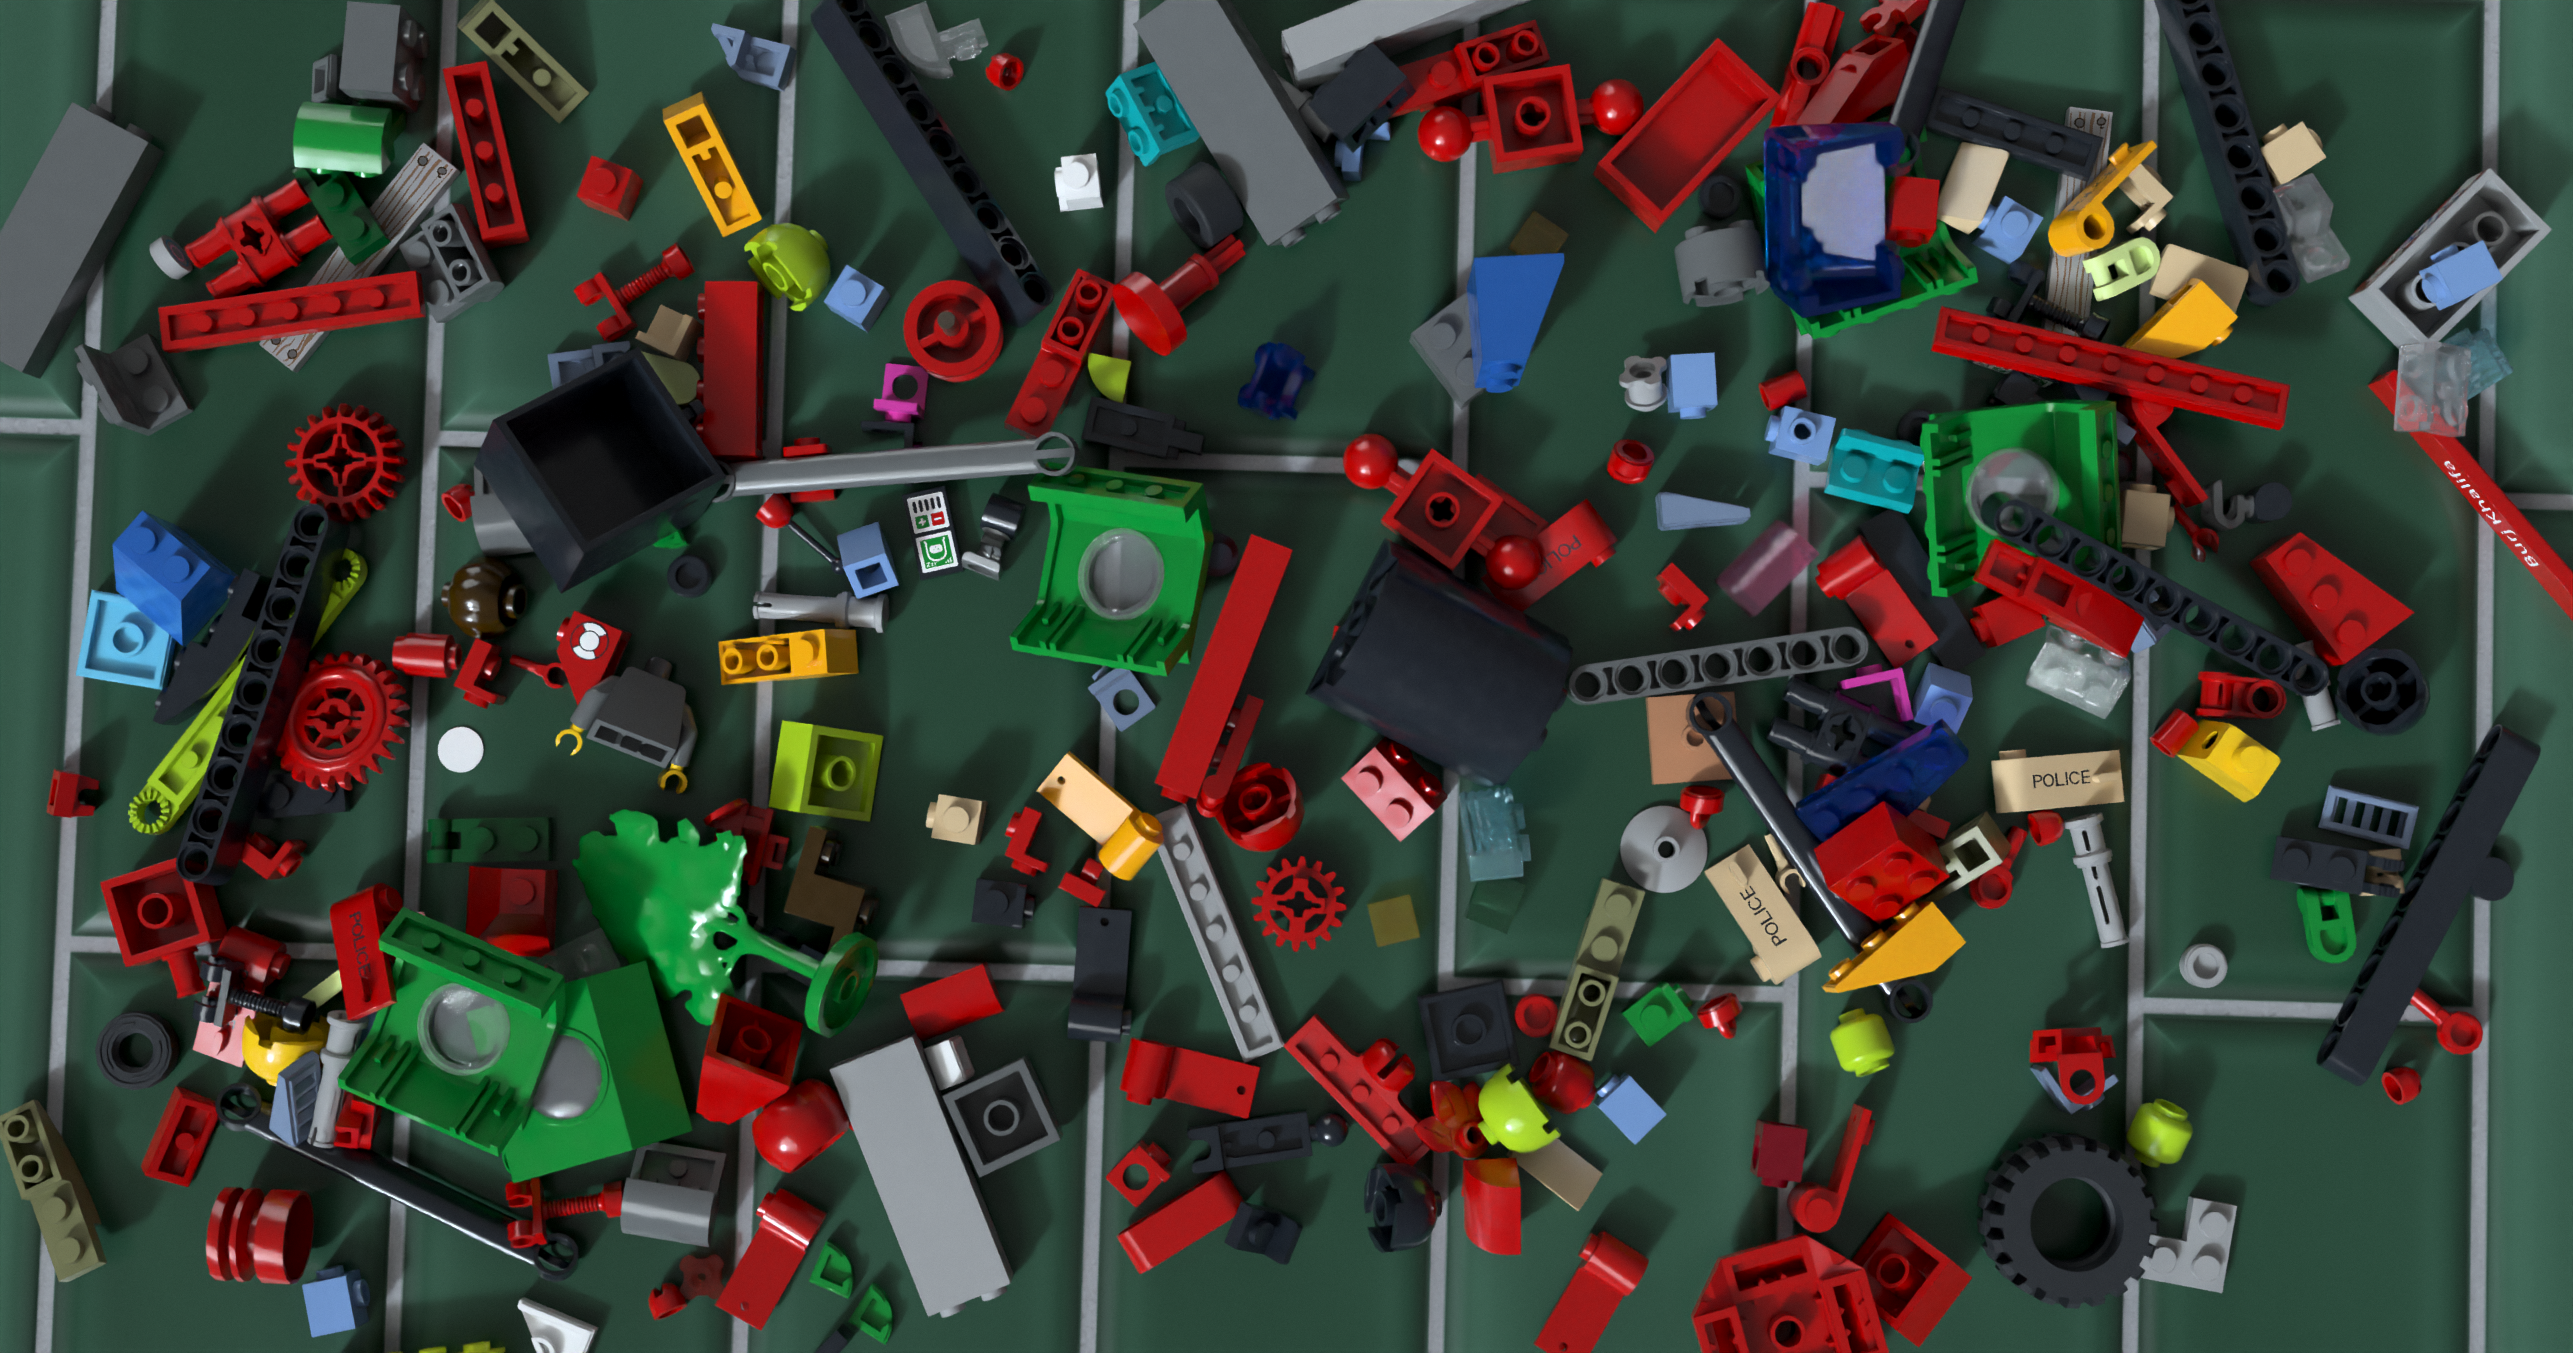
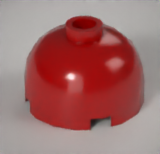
(1262, 808)

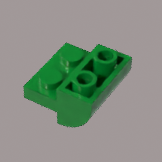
(346, 138)

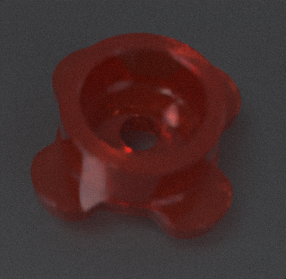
(711, 1267)

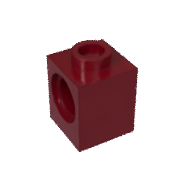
(1778, 1152)

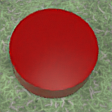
(1535, 1015)

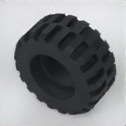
(2123, 1232)

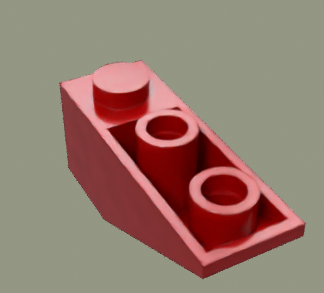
(1859, 83)

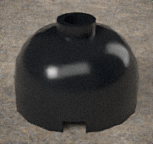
(2382, 692)
(1402, 1206)

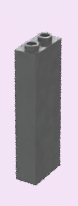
(1244, 116)
(66, 229)

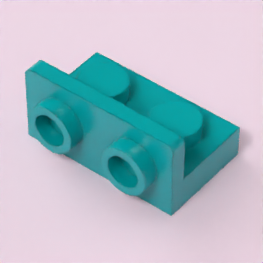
(1150, 113)
(1874, 470)

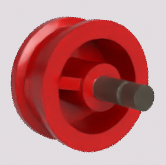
(953, 331)

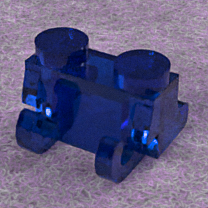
(1275, 382)

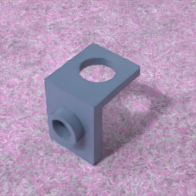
(1111, 681)
(2059, 1098)

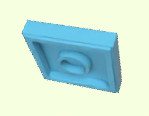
(124, 644)

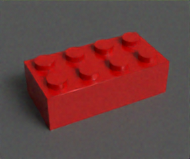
(1686, 135)

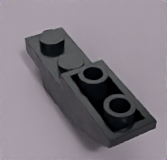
(205, 666)

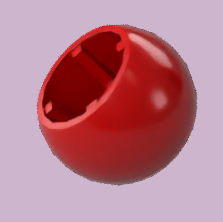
(799, 1125)

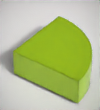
(1109, 375)

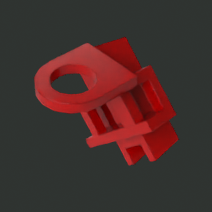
(758, 836)
(2074, 1051)
(357, 1123)

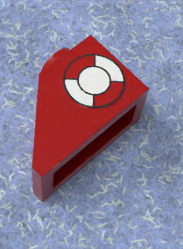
(589, 651)

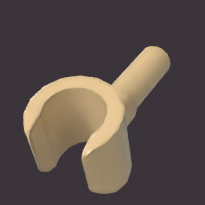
(1782, 864)

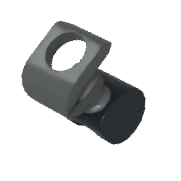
(2258, 506)
(1000, 524)

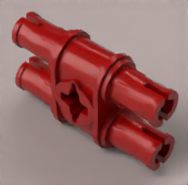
(238, 234)

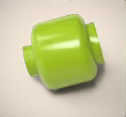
(1862, 1042)
(2159, 1133)

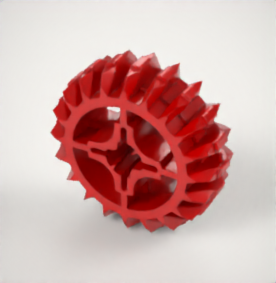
(345, 445)

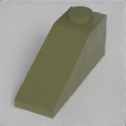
(522, 59)
(1968, 854)

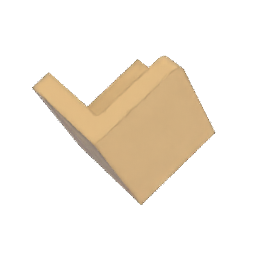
(671, 334)

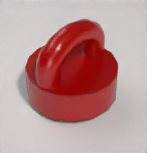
(1630, 461)
(1701, 803)
(1721, 1013)

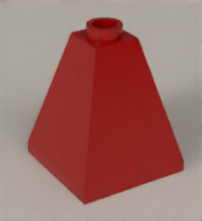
(745, 1060)

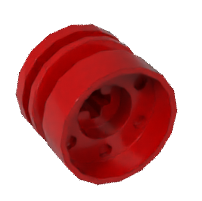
(260, 1235)

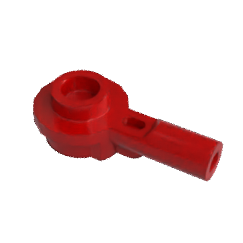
(1995, 886)
(2456, 1031)

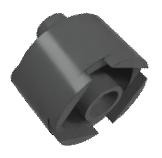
(1721, 264)

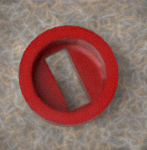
(1012, 75)
(458, 501)
(2045, 826)
(2402, 1084)
(667, 1303)

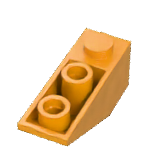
(789, 656)
(1909, 947)

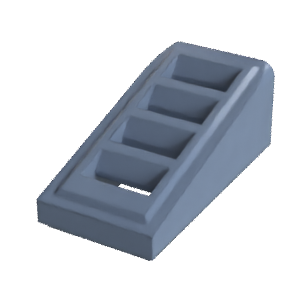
(1689, 512)
(2405, 824)
(296, 1099)

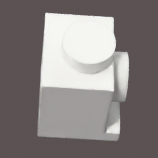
(1078, 183)

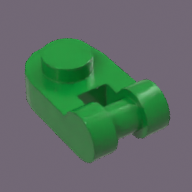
(2332, 938)

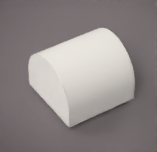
(949, 1062)

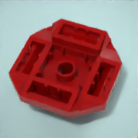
(1783, 1282)

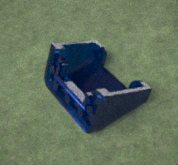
(1830, 215)

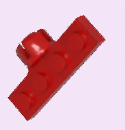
(1363, 1085)

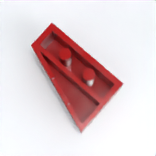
(2327, 598)

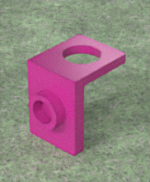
(897, 409)
(1875, 674)

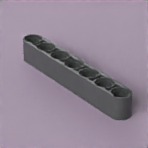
(1737, 665)

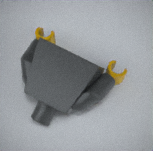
(640, 717)

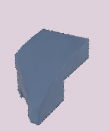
(756, 58)

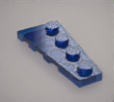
(1898, 776)

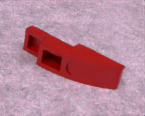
(1461, 70)
(1061, 356)
(2060, 597)

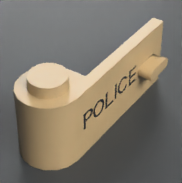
(2056, 780)
(1764, 916)

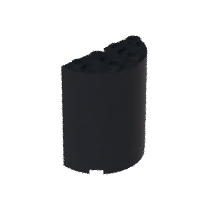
(1444, 668)

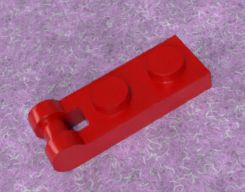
(1228, 757)

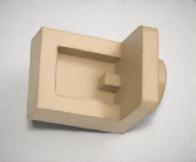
(2148, 193)

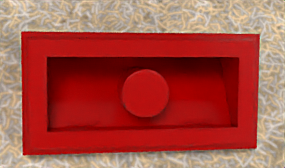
(180, 1137)

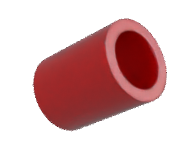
(1782, 390)
(2174, 733)

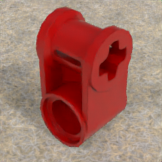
(2231, 697)

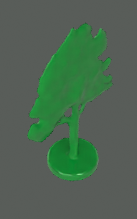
(671, 898)

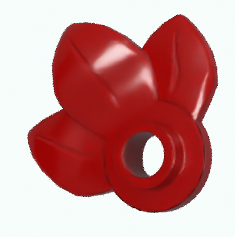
(1454, 1114)

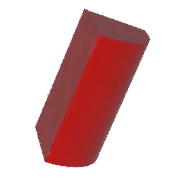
(952, 1002)
(1493, 1204)

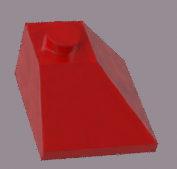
(513, 908)

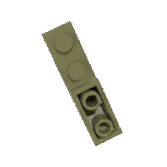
(1596, 969)
(56, 1189)

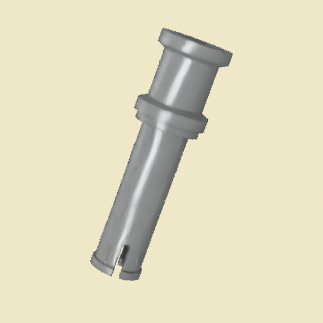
(843, 610)
(2087, 857)
(340, 1047)

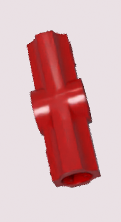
(1813, 45)

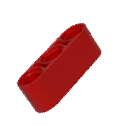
(1181, 1221)

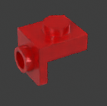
(1023, 831)

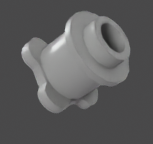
(1644, 382)

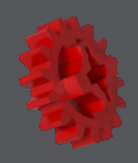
(1297, 923)

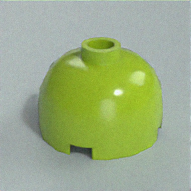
(790, 263)
(1513, 1114)

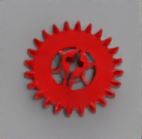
(362, 738)

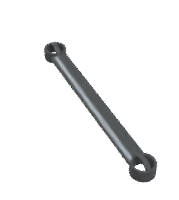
(896, 466)

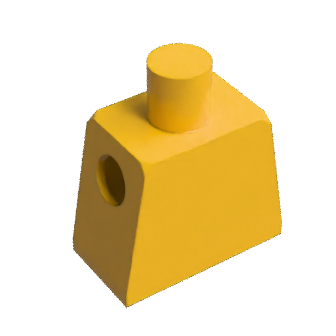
(2232, 760)

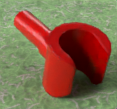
(2198, 536)
(538, 668)

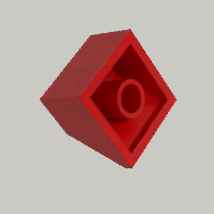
(1909, 1279)

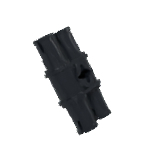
(1832, 710)

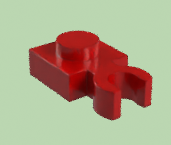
(1890, 13)

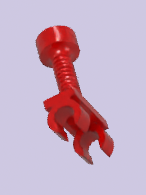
(674, 264)
(527, 1193)

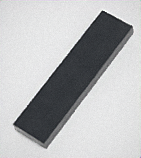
(2019, 133)
(1908, 562)

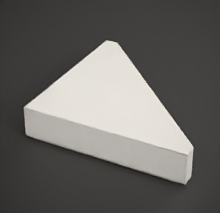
(555, 1330)

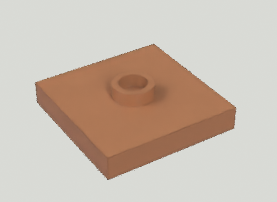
(1675, 748)

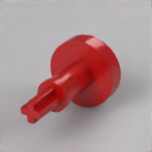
(1155, 309)

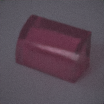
(1766, 567)

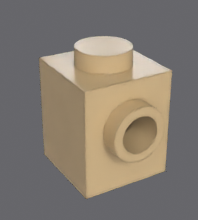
(2290, 152)
(2145, 517)
(956, 819)

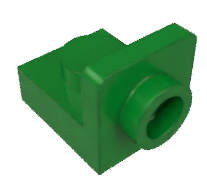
(1658, 1012)

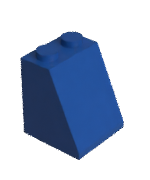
(1506, 313)
(169, 576)

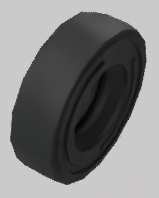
(110, 1043)

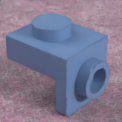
(1352, 162)

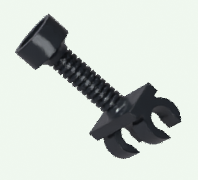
(2033, 279)
(220, 1010)

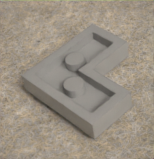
(2202, 1252)

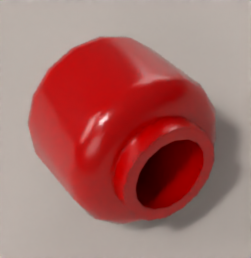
(1563, 1082)

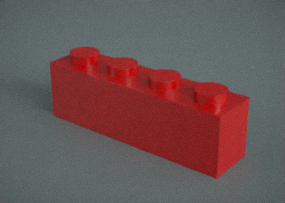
(486, 155)
(732, 369)

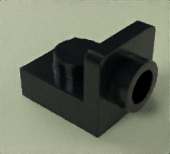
(1003, 903)
(1264, 1232)

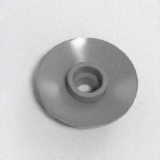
(1641, 854)

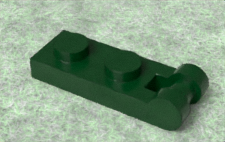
(344, 213)
(492, 839)

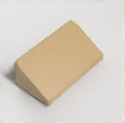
(1970, 185)
(2181, 265)
(1561, 1172)

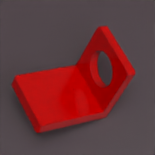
(1155, 1162)

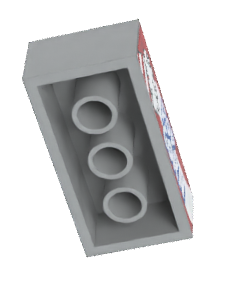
(2476, 212)

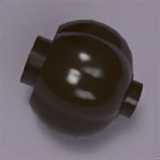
(485, 598)

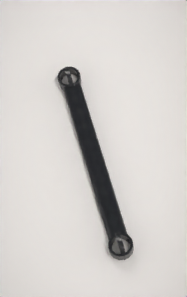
(1923, 76)
(1795, 839)
(403, 1186)

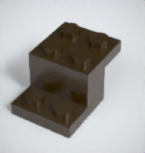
(826, 896)

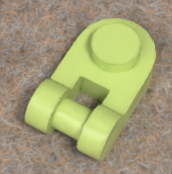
(2134, 261)

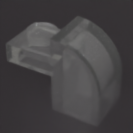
(927, 49)
(2306, 218)

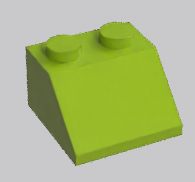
(825, 771)

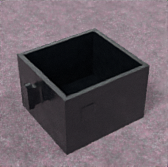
(600, 468)

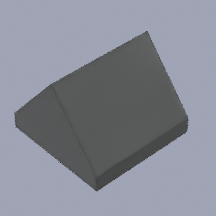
(327, 80)

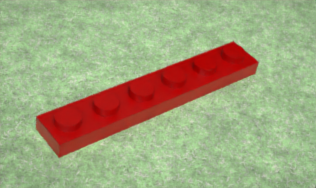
(292, 312)

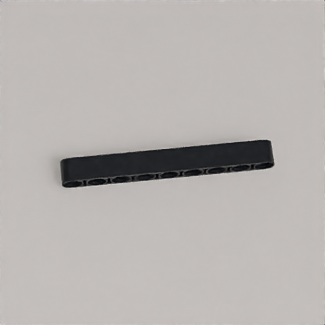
(2236, 138)
(933, 159)
(2173, 602)
(265, 717)
(2428, 905)

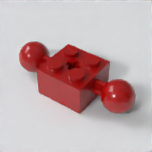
(1549, 97)
(1509, 560)

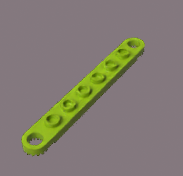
(183, 769)

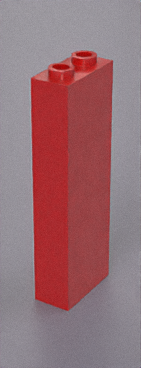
(1223, 668)

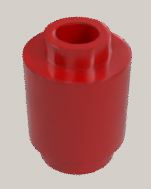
(426, 655)

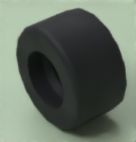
(1204, 204)

